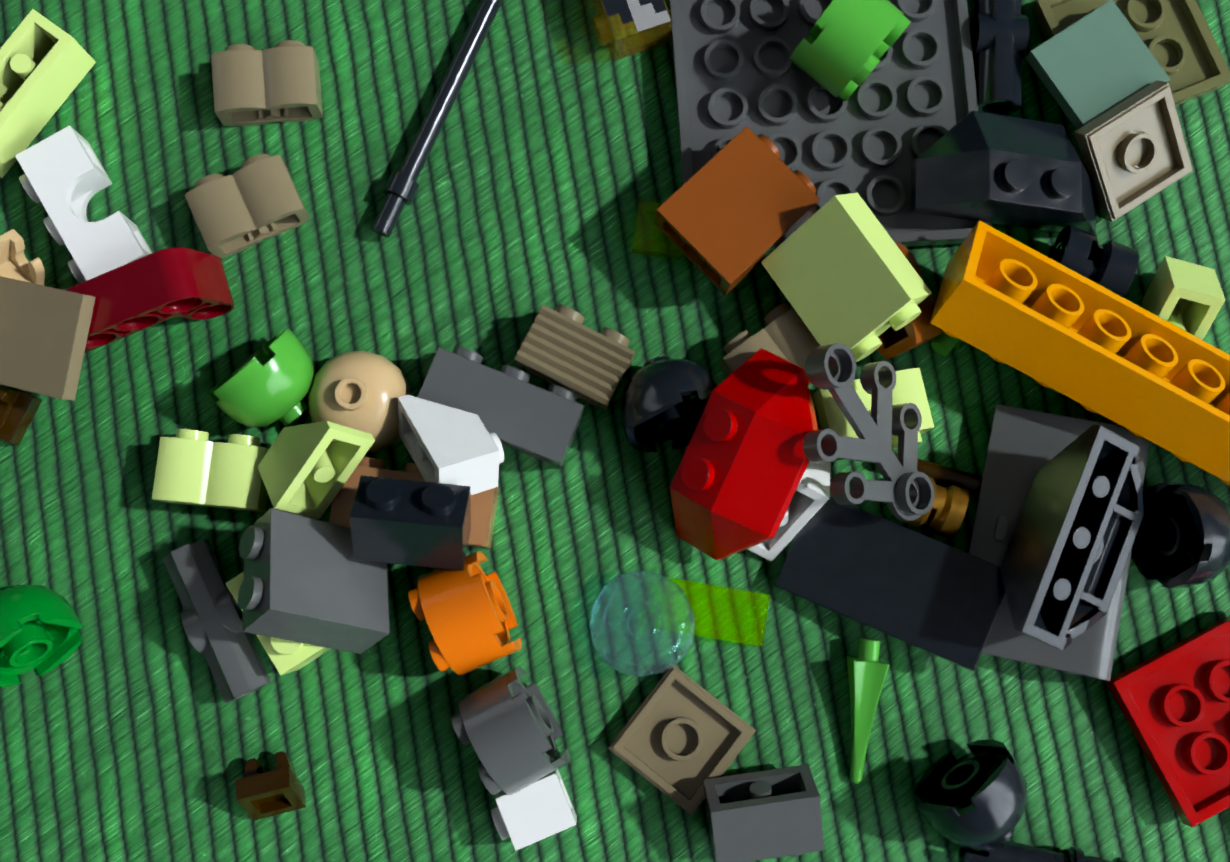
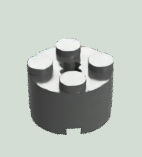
(510, 733)

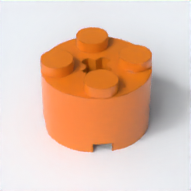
(465, 616)

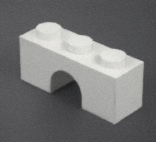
(64, 178)

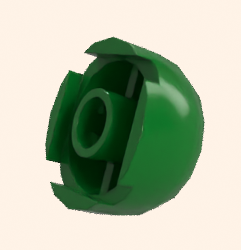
(35, 631)

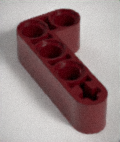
(155, 290)

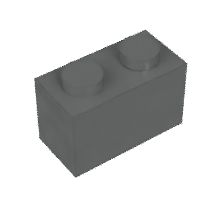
(764, 814)

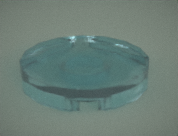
(642, 623)

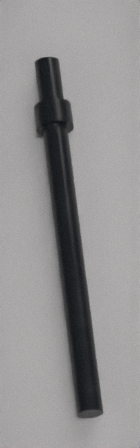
(402, 185)

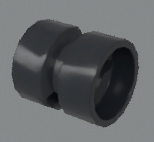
(1105, 264)

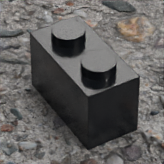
(411, 522)

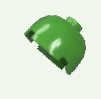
(268, 384)

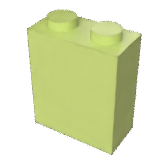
(847, 276)

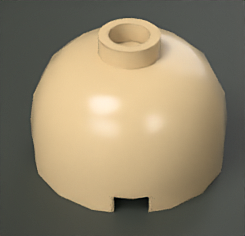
(361, 394)

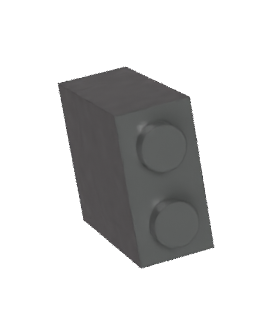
(308, 585)

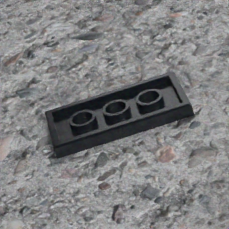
(895, 582)

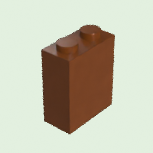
(737, 209)

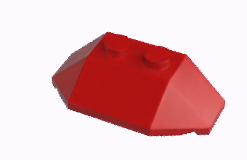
(744, 457)

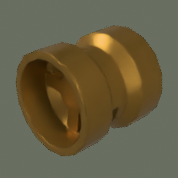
(947, 510)

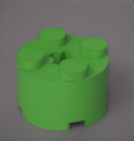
(849, 43)

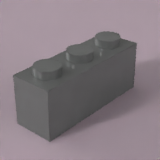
(519, 413)

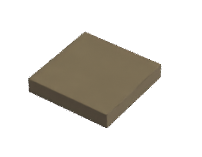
(1134, 150)
(42, 337)
(681, 738)

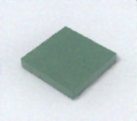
(1095, 64)

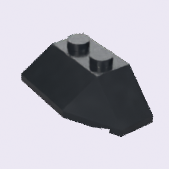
(1005, 175)
(1074, 537)

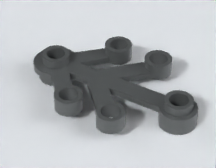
(905, 489)

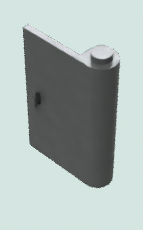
(1017, 448)

